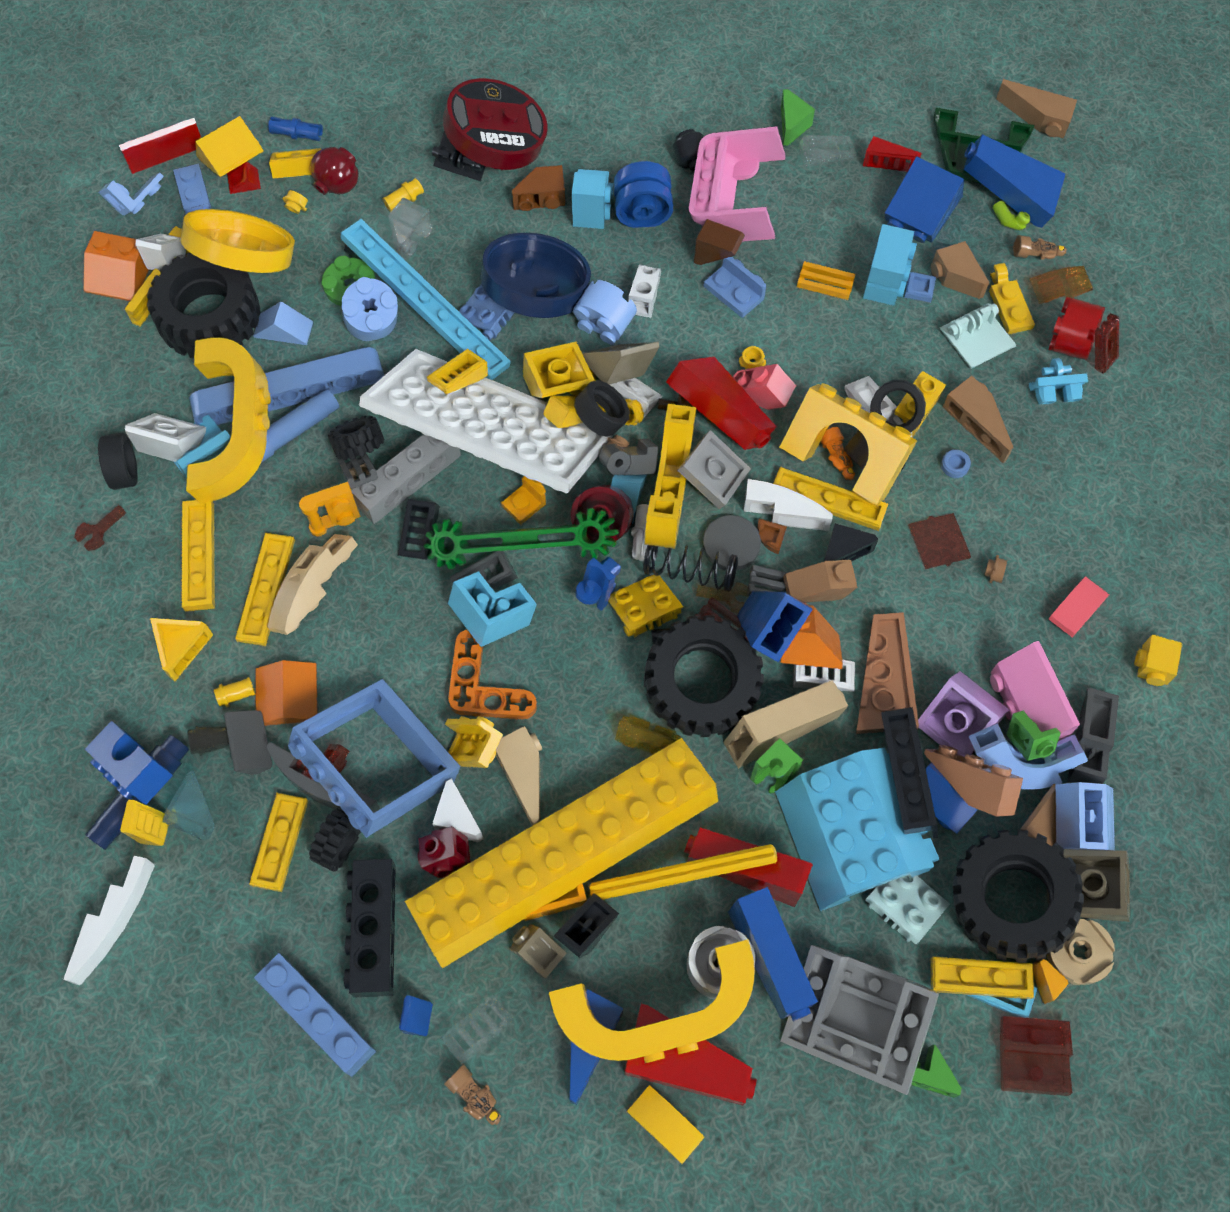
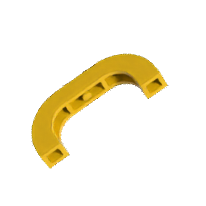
(247, 446)
(668, 498)
(683, 1032)

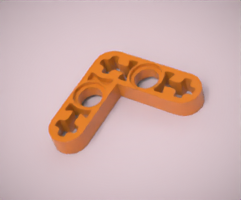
(478, 693)

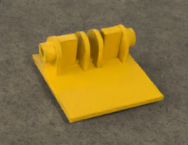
(644, 603)

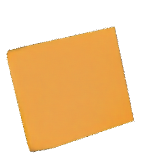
(1048, 980)

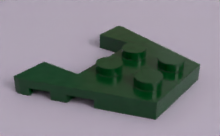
(955, 144)

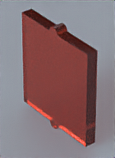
(939, 541)

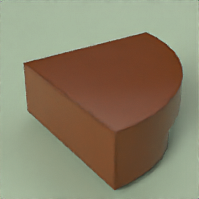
(771, 534)

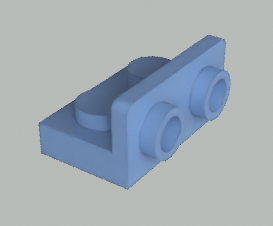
(736, 286)

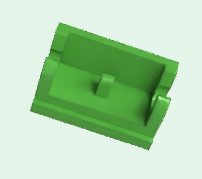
(779, 763)

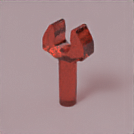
(99, 529)

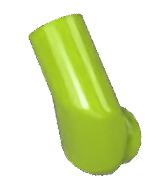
(1010, 220)

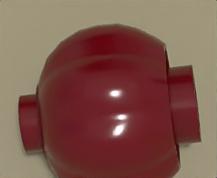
(334, 170)

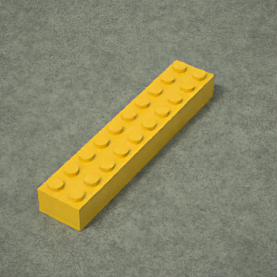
(562, 852)

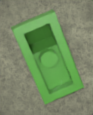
(936, 1075)

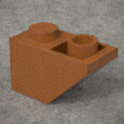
(540, 189)

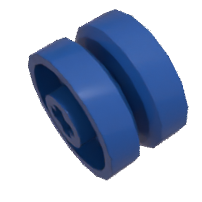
(643, 194)

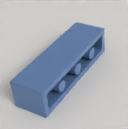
(315, 1015)

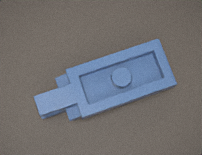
(192, 188)

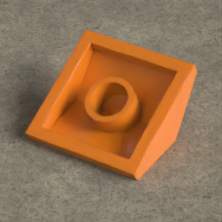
(286, 692)

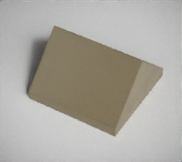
(621, 361)

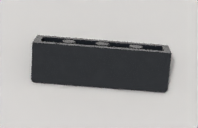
(909, 771)

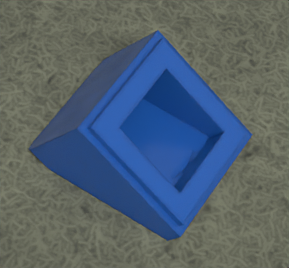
(415, 1016)

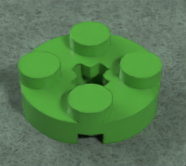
(340, 270)

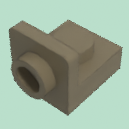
(537, 949)

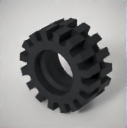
(356, 437)
(334, 841)

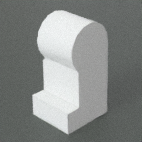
(644, 289)

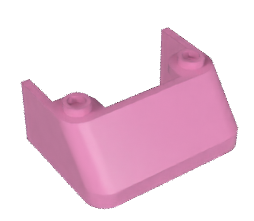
(719, 164)

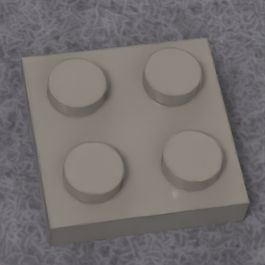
(714, 469)

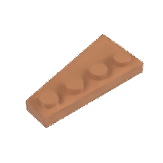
(887, 673)

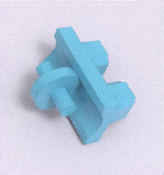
(1071, 384)

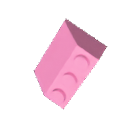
(1032, 686)

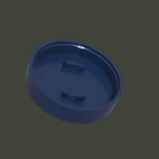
(534, 274)

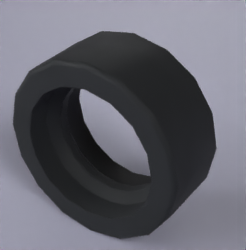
(912, 390)
(594, 416)
(117, 461)

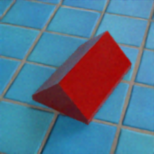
(161, 145)

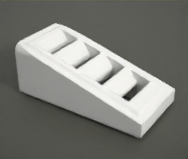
(800, 680)

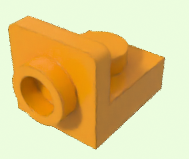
(525, 500)

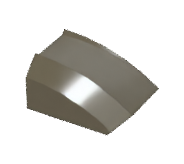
(1105, 883)

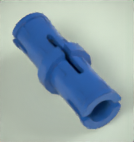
(295, 128)

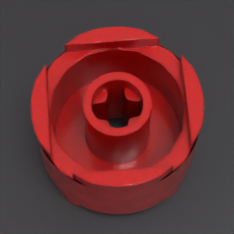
(1076, 328)

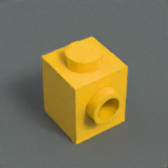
(1158, 660)

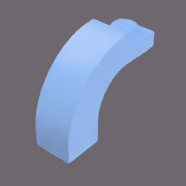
(1036, 773)

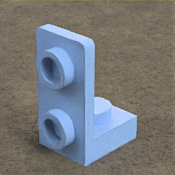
(119, 196)

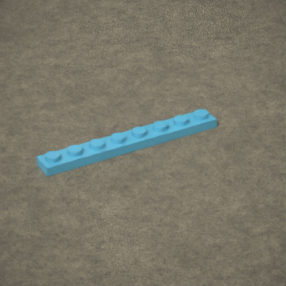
(422, 296)

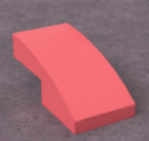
(1078, 606)

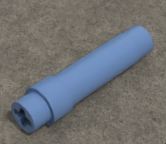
(299, 421)

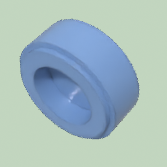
(955, 463)

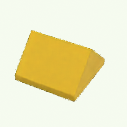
(227, 147)

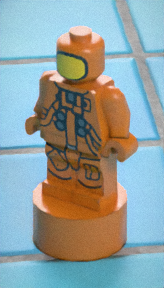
(841, 460)

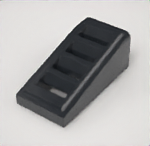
(412, 507)

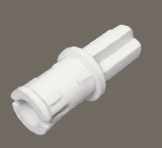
(638, 532)

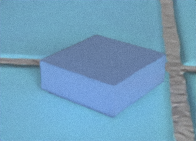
(920, 287)

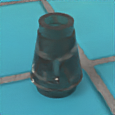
(207, 739)

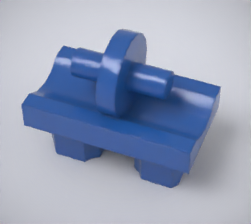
(598, 582)

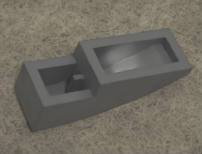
(1095, 736)

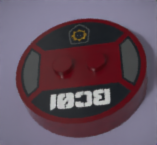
(494, 124)

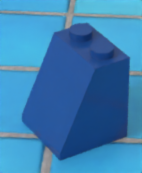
(924, 200)

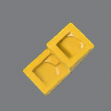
(665, 1124)

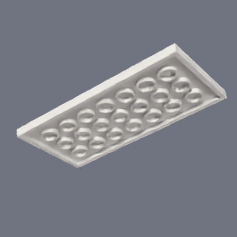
(485, 421)

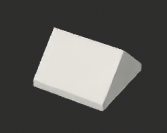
(164, 436)

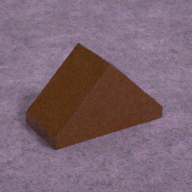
(716, 242)

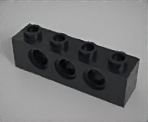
(379, 979)

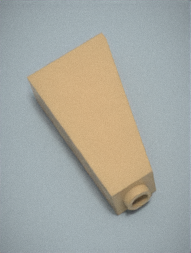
(784, 720)

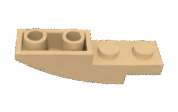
(302, 585)

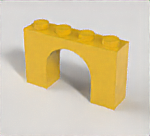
(887, 445)

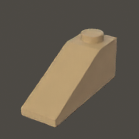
(521, 764)

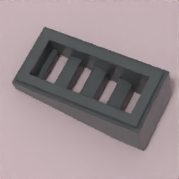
(489, 562)

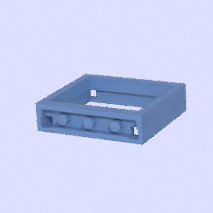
(403, 724)

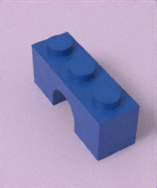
(127, 764)

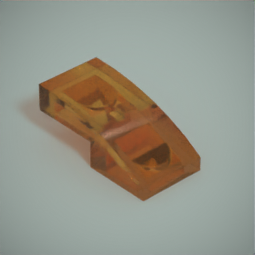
(1061, 282)

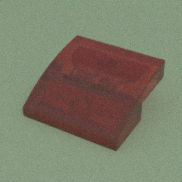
(1035, 1055)

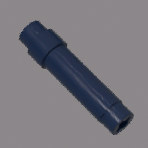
(109, 822)

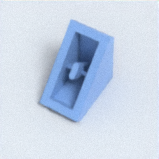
(283, 325)

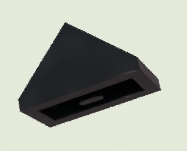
(849, 544)
(587, 926)

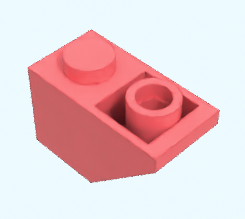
(766, 385)

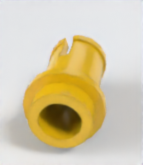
(234, 692)

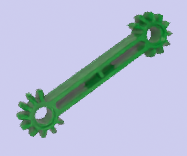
(519, 539)

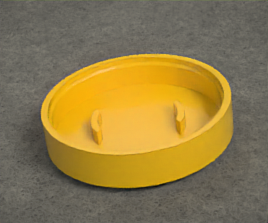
(237, 240)

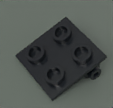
(452, 160)

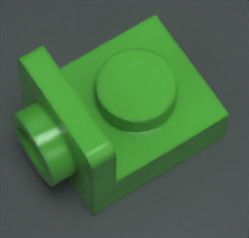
(1029, 739)

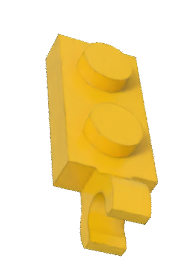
(1010, 301)

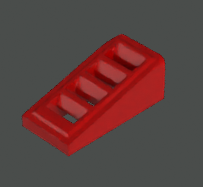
(889, 155)

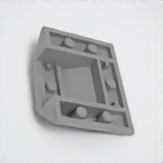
(863, 1019)

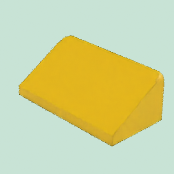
(291, 163)

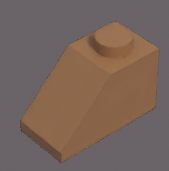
(959, 270)
(821, 581)

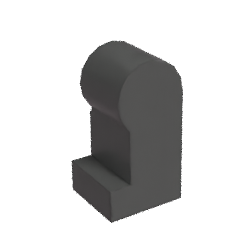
(630, 460)

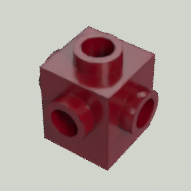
(443, 852)

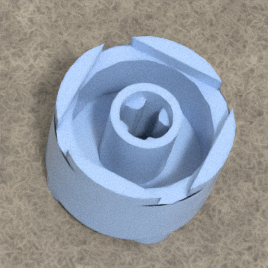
(368, 294)
(604, 311)

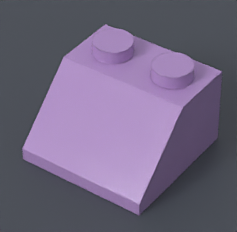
(959, 712)

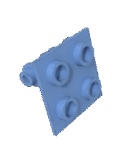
(485, 313)

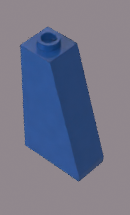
(1015, 178)
(772, 621)
(774, 954)

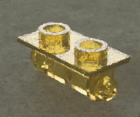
(635, 733)

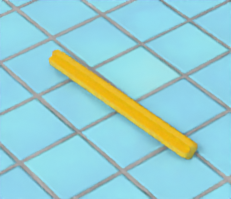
(685, 872)

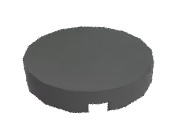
(729, 537)

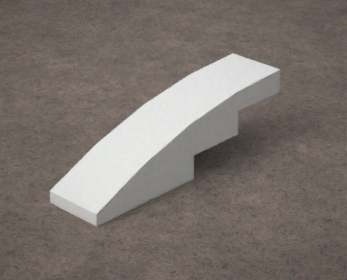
(102, 931)

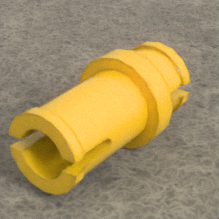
(407, 190)

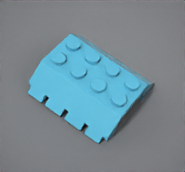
(852, 827)

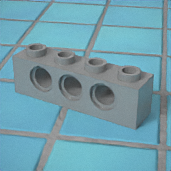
(404, 476)

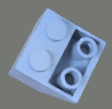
(1085, 816)

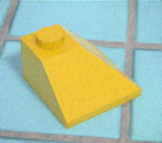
(556, 370)

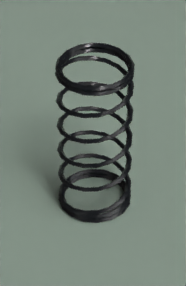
(729, 575)

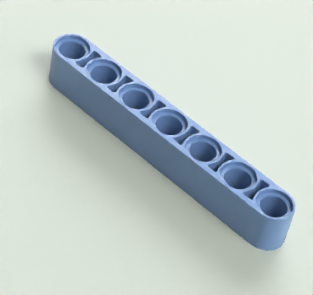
(295, 384)

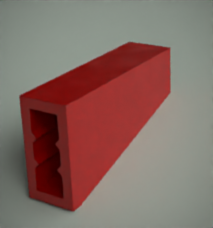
(722, 401)
(784, 878)
(700, 1071)

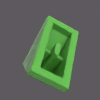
(795, 115)

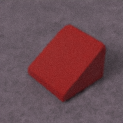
(243, 178)

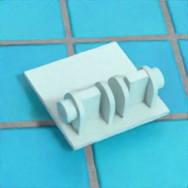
(978, 335)
(909, 904)

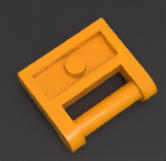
(338, 503)

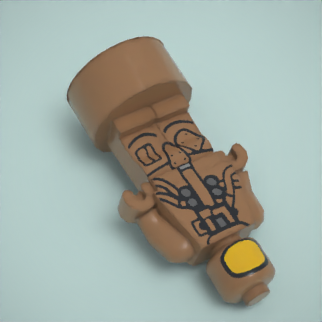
(1024, 246)
(478, 1100)

